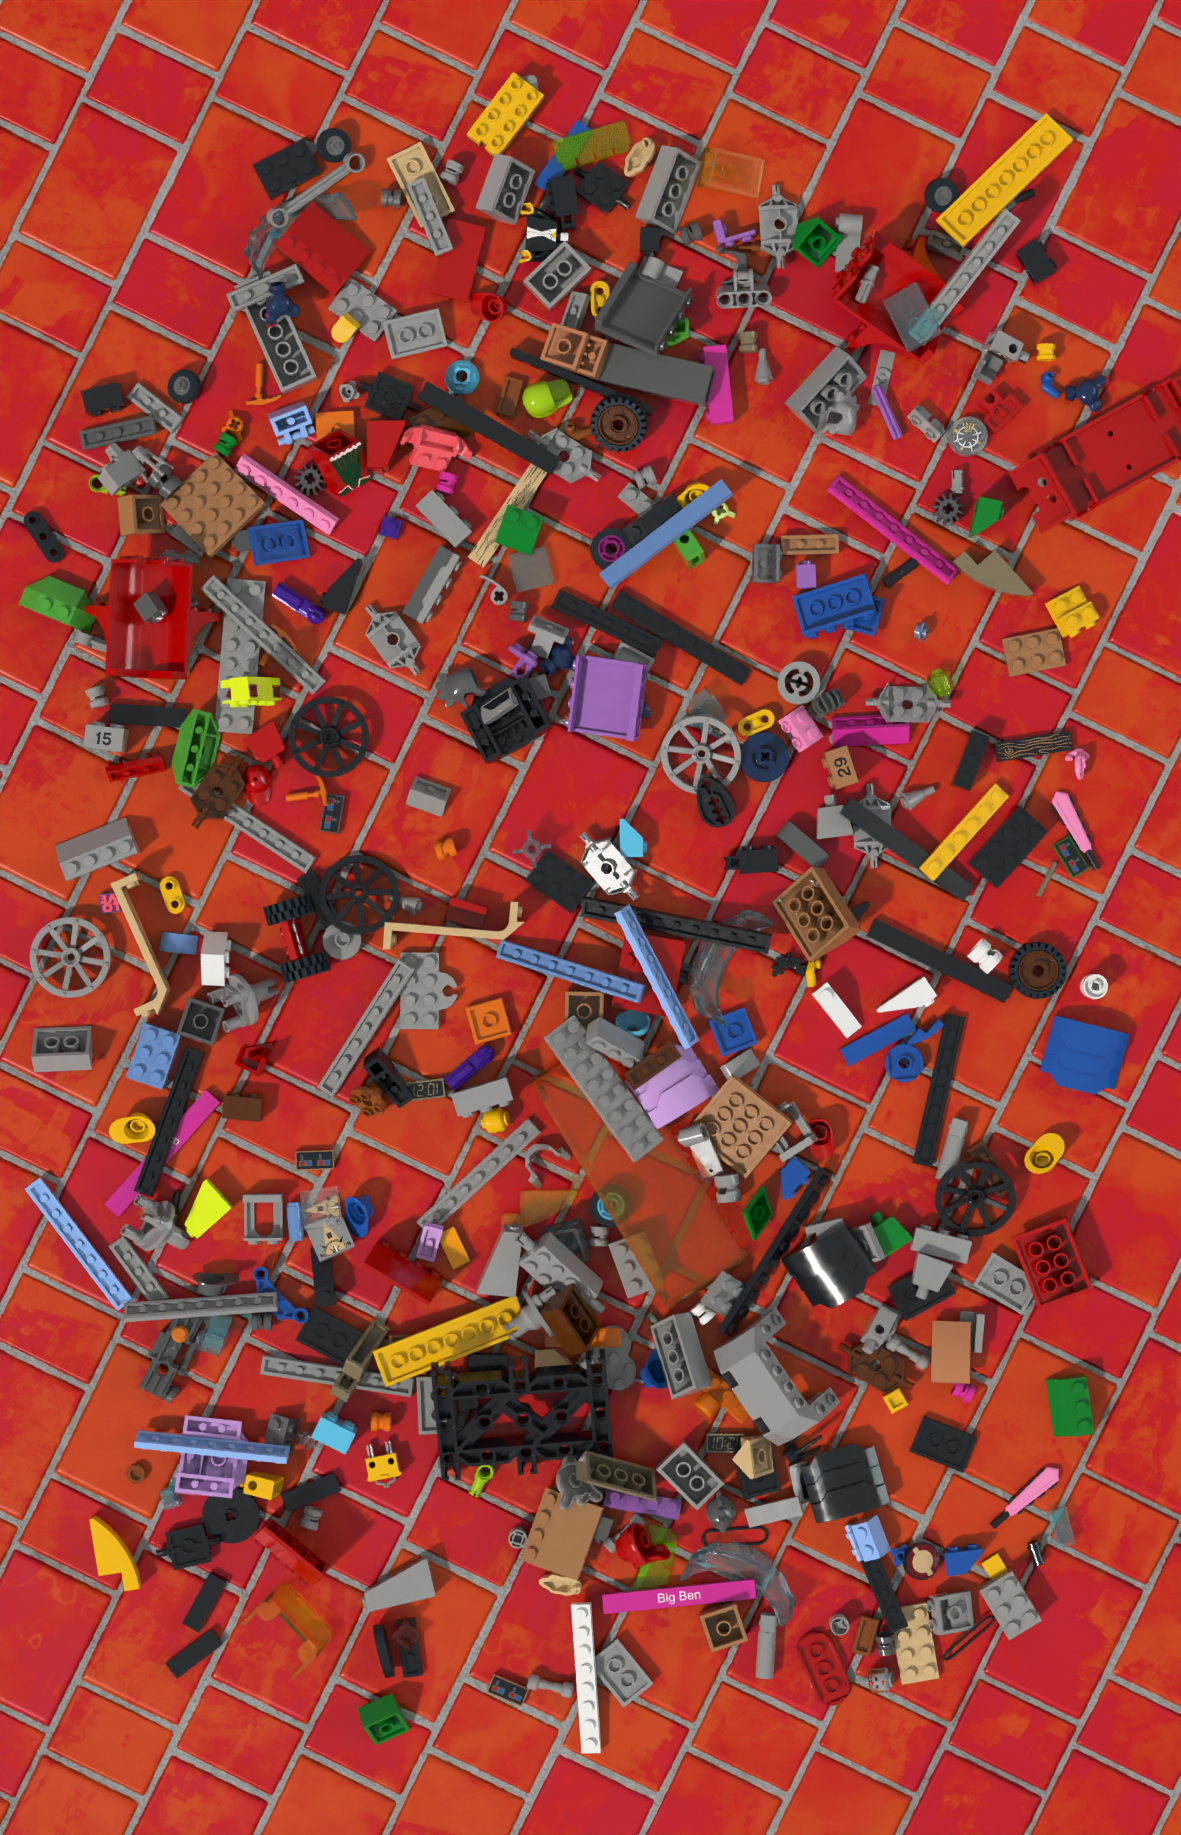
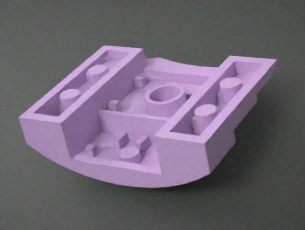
(675, 1089)
(206, 1473)

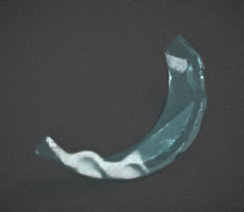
(263, 238)
(711, 963)
(746, 1564)

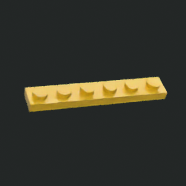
(963, 832)

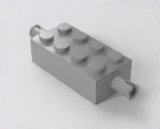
(558, 1267)

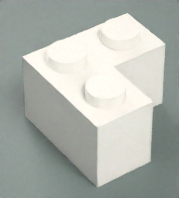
(214, 958)

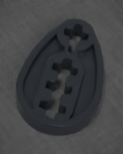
(706, 808)
(383, 1650)

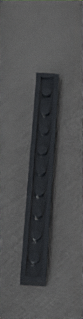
(680, 925)
(776, 1249)

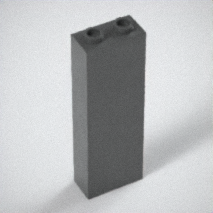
(657, 375)

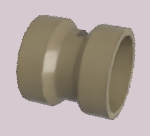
(748, 342)

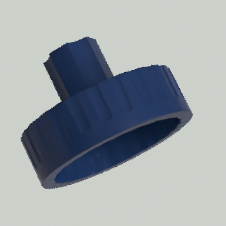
(761, 744)

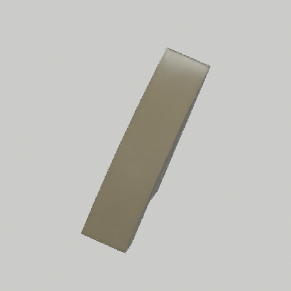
(993, 574)
(359, 1360)

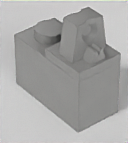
(121, 471)

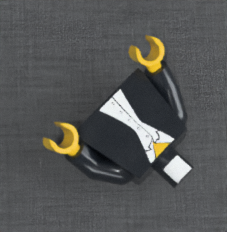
(540, 235)

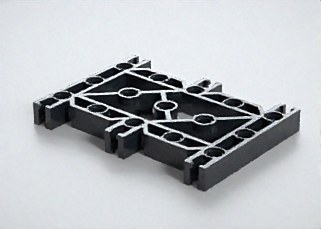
(504, 1393)

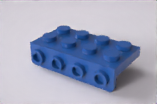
(835, 606)

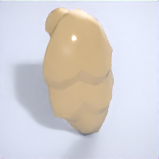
(639, 157)
(560, 1584)

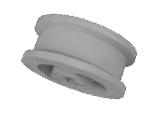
(802, 667)

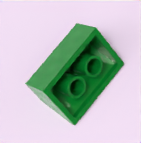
(1070, 1405)

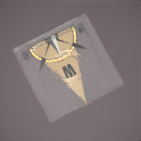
(321, 1208)

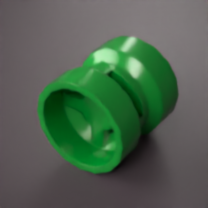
(225, 444)

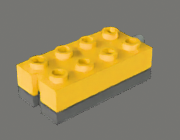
(506, 114)

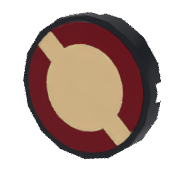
(921, 1560)

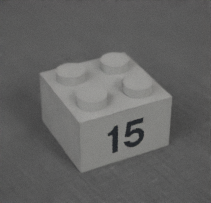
(106, 738)

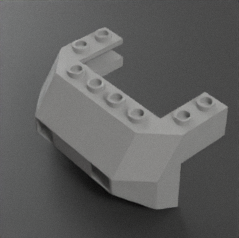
(765, 1386)

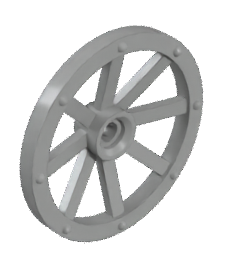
(696, 756)
(65, 961)

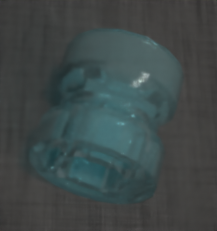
(171, 1498)

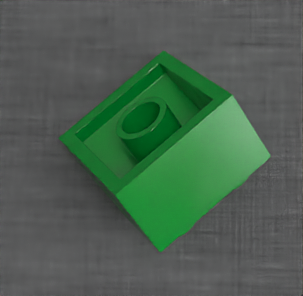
(985, 514)
(519, 530)
(383, 1719)

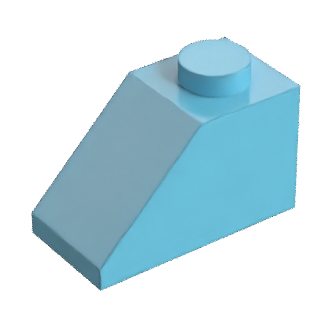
(631, 841)

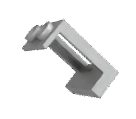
(782, 1144)
(249, 1221)

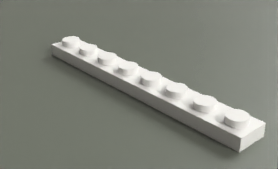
(586, 1677)

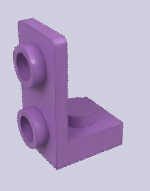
(720, 232)

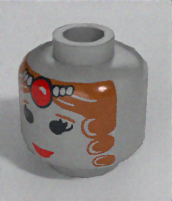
(879, 1680)

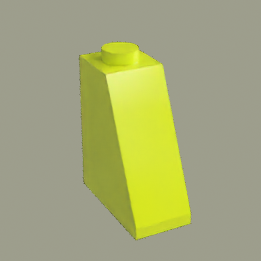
(206, 1210)

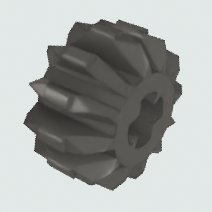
(305, 484)
(952, 514)
(828, 702)

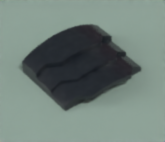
(513, 729)
(831, 1267)
(844, 1482)

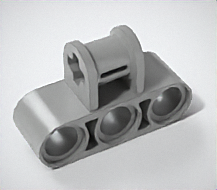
(743, 284)

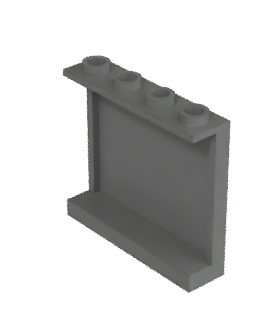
(642, 311)

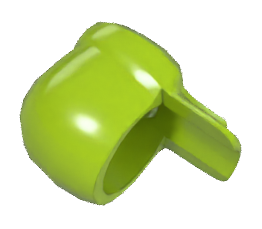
(544, 397)

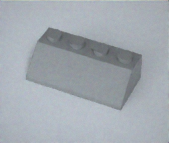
(668, 189)
(820, 388)
(96, 849)
(681, 1355)

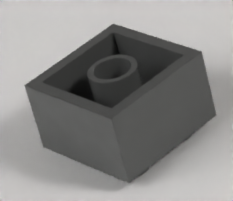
(201, 1020)

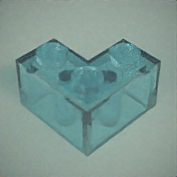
(573, 1236)
(214, 1334)

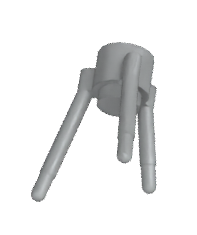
(142, 456)

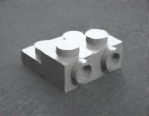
(950, 1612)

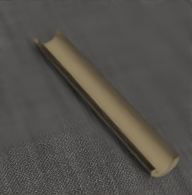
(1046, 880)

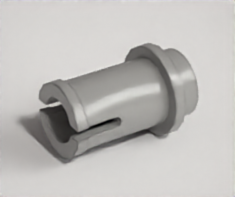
(957, 482)

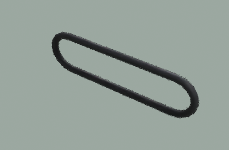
(738, 1528)
(973, 1638)

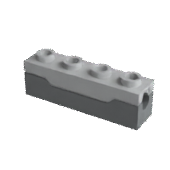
(431, 585)

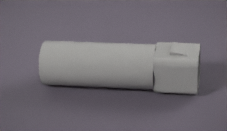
(952, 1146)
(766, 1646)

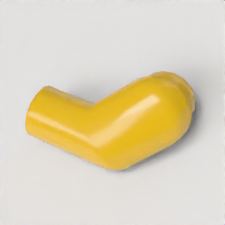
(810, 972)

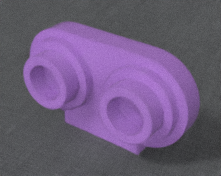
(525, 658)

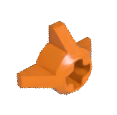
(233, 427)

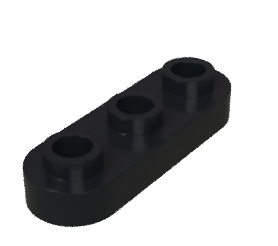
(50, 542)

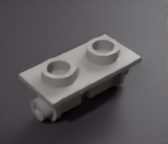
(919, 418)

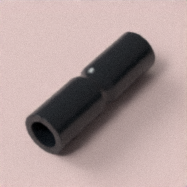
(898, 574)

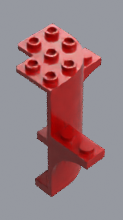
(896, 273)
(142, 647)

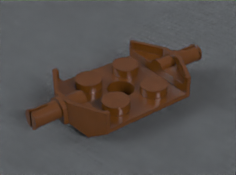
(222, 777)
(887, 1377)

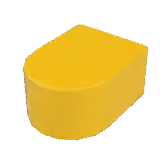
(345, 328)

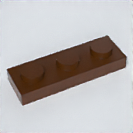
(652, 1065)
(981, 1152)

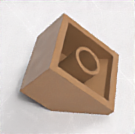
(141, 515)

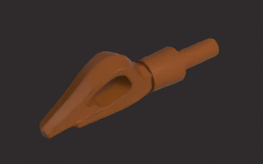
(754, 247)

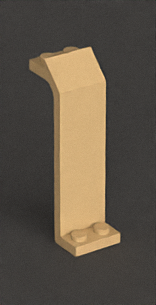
(119, 888)
(390, 938)

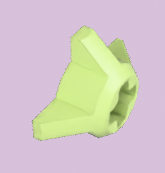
(720, 513)

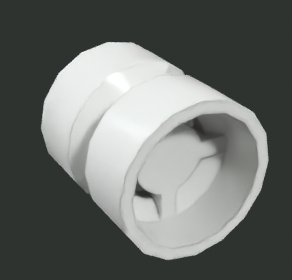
(985, 956)
(1093, 986)

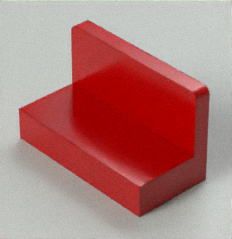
(466, 913)

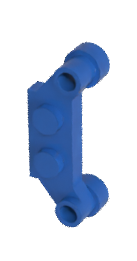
(286, 1309)

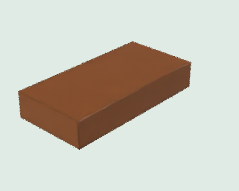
(510, 396)
(865, 1635)

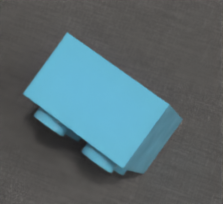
(335, 1432)

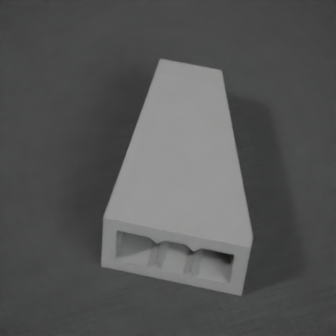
(502, 1267)
(404, 1586)

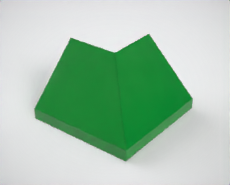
(815, 240)
(757, 1212)

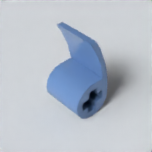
(178, 943)

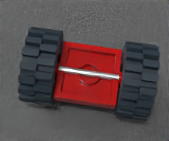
(295, 939)

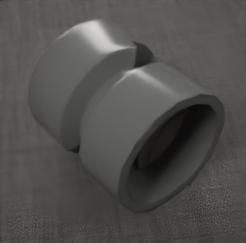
(169, 485)

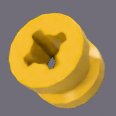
(1046, 352)

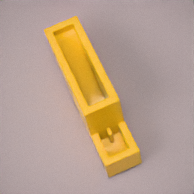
(113, 1554)

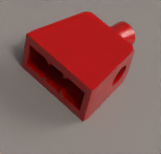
(267, 744)

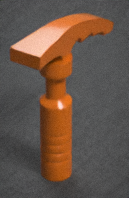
(259, 384)
(265, 657)
(305, 795)

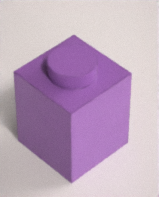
(805, 575)

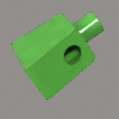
(690, 551)

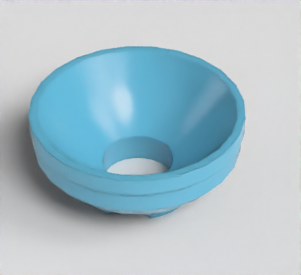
(467, 386)
(633, 1020)

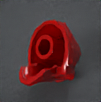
(637, 1547)

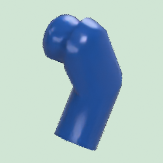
(1047, 385)

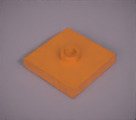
(331, 421)
(488, 1021)

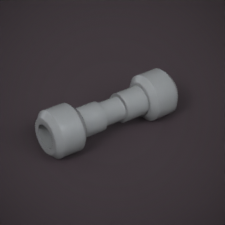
(921, 1360)
(610, 1543)
(534, 1682)

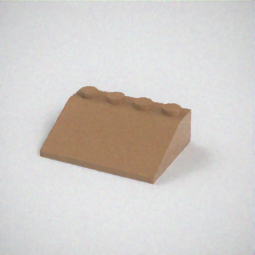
(816, 914)
(559, 1537)

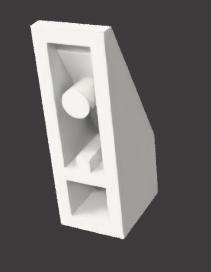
(913, 996)
(836, 1009)

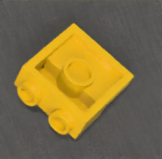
(1072, 612)

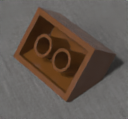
(437, 419)
(571, 1320)

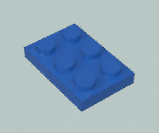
(278, 542)

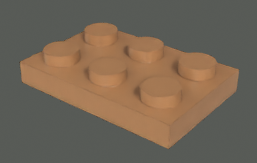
(1033, 652)

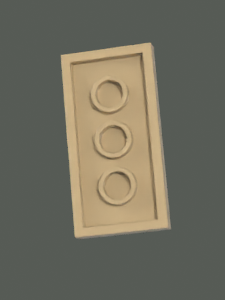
(413, 165)
(915, 1646)

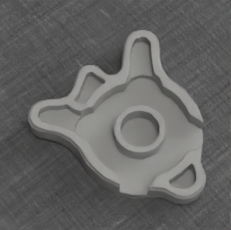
(574, 1489)

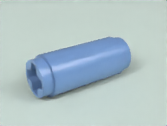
(295, 1221)

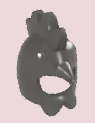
(457, 686)
(720, 1512)

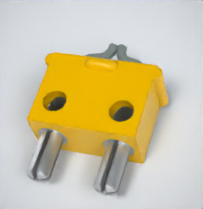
(383, 1468)

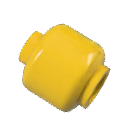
(495, 1120)

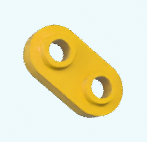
(598, 301)
(756, 723)
(172, 895)

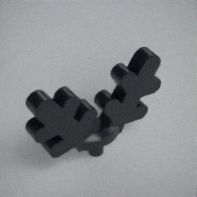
(782, 963)

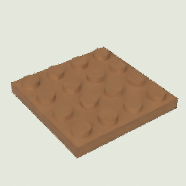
(213, 504)
(742, 1125)

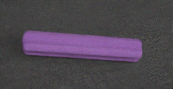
(887, 412)

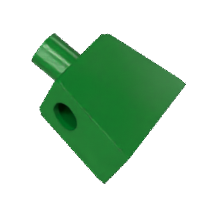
(889, 1233)

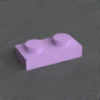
(429, 1241)

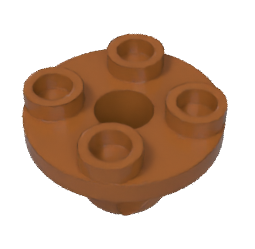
(369, 1099)

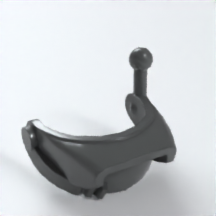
(741, 260)

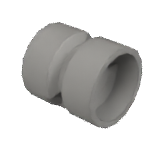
(727, 1187)

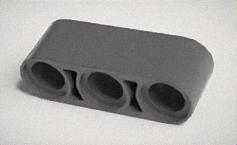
(802, 845)

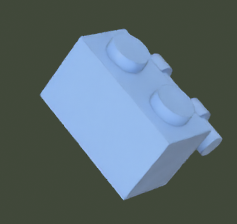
(289, 419)
(867, 1538)

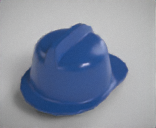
(358, 1213)
(652, 1372)

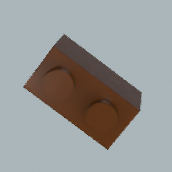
(242, 1107)

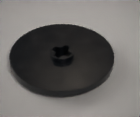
(233, 1529)

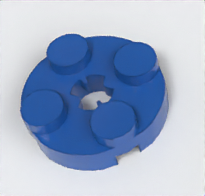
(912, 1069)

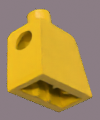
(267, 1487)

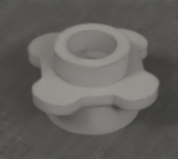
(346, 397)

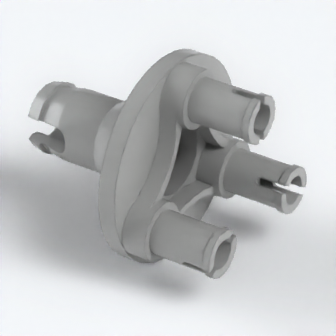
(244, 999)
(157, 1226)
(530, 1315)

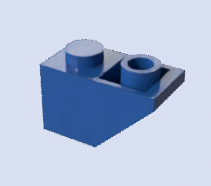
(793, 1175)
(960, 1560)

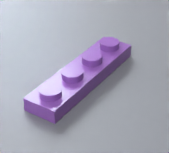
(662, 1507)

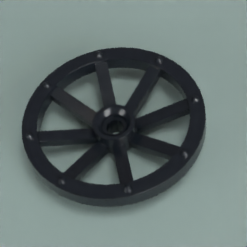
(322, 737)
(359, 900)
(977, 1200)

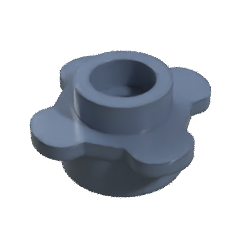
(921, 631)

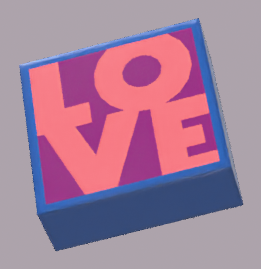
(109, 903)

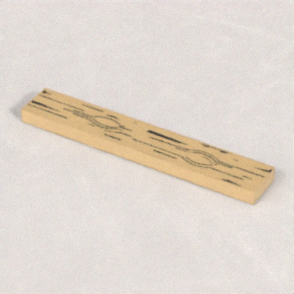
(518, 498)

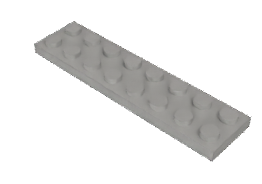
(239, 657)
(603, 1089)

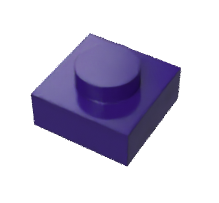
(390, 527)

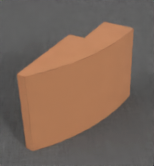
(575, 351)
(951, 1352)

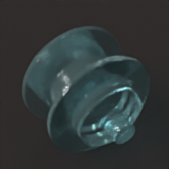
(306, 1440)

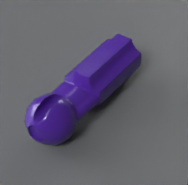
(296, 602)
(483, 1055)

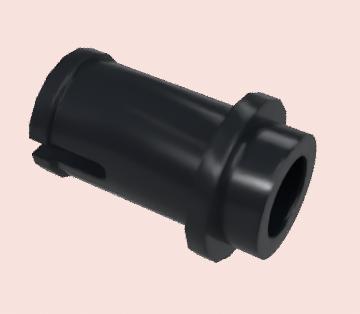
(1036, 1553)

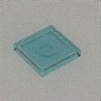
(532, 570)

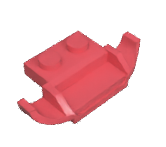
(434, 447)

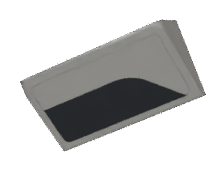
(498, 706)
(797, 1480)

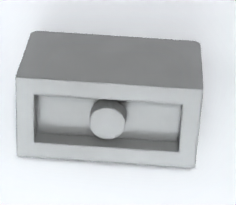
(428, 796)
(977, 1322)

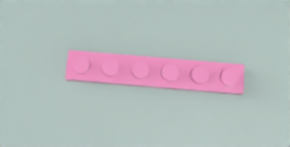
(286, 494)

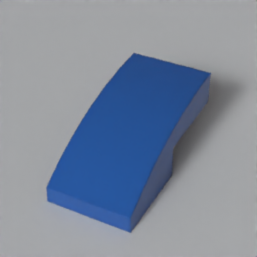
(919, 1035)

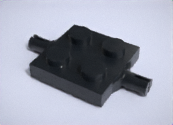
(602, 188)
(389, 396)
(188, 1546)

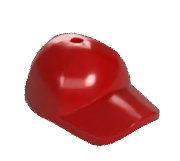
(488, 306)
(257, 791)
(824, 1146)

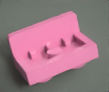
(800, 729)

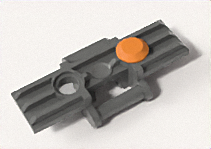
(165, 1351)

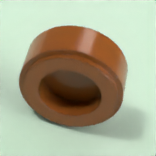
(136, 1473)

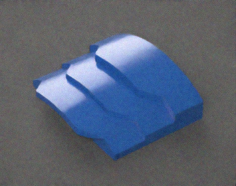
(1083, 1055)

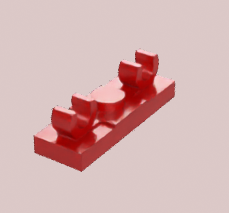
(135, 767)

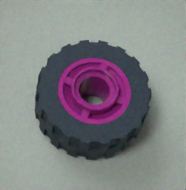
(603, 540)

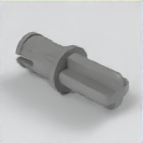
(867, 283)

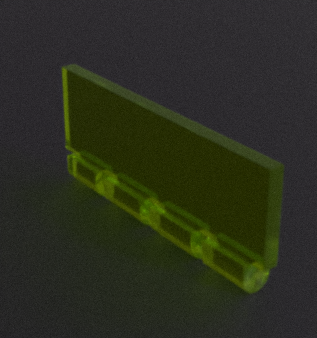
(586, 144)
(654, 1573)

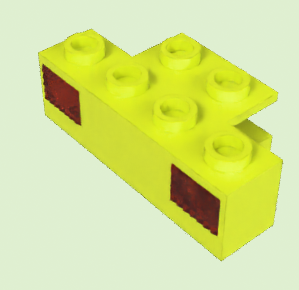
(252, 691)

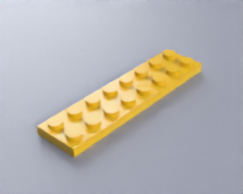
(1004, 180)
(446, 1341)

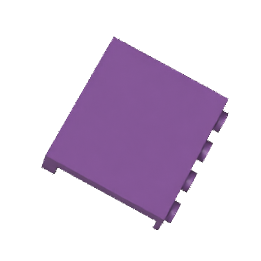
(607, 697)

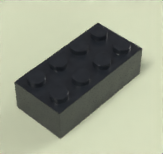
(1007, 846)

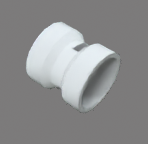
(700, 1308)

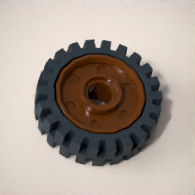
(624, 409)
(1052, 973)

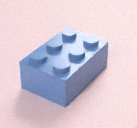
(154, 1055)

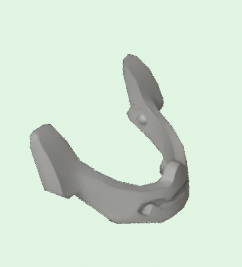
(533, 1150)

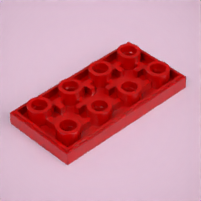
(458, 267)

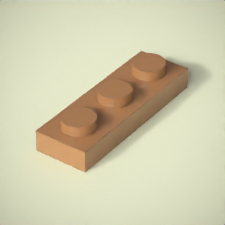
(810, 544)

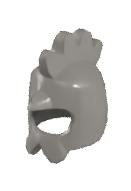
(842, 414)

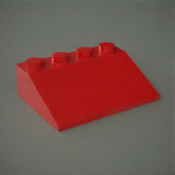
(322, 248)
(670, 956)
(1052, 1262)
(403, 1272)
(291, 1551)

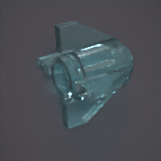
(525, 851)

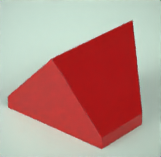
(255, 1057)

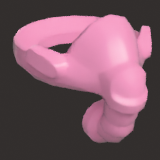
(1080, 758)

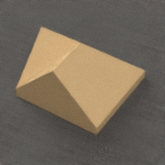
(550, 1357)
(755, 1456)

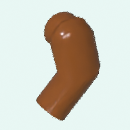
(577, 433)

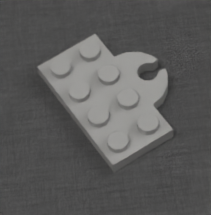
(424, 992)

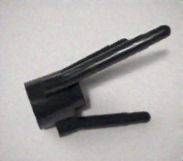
(794, 1453)

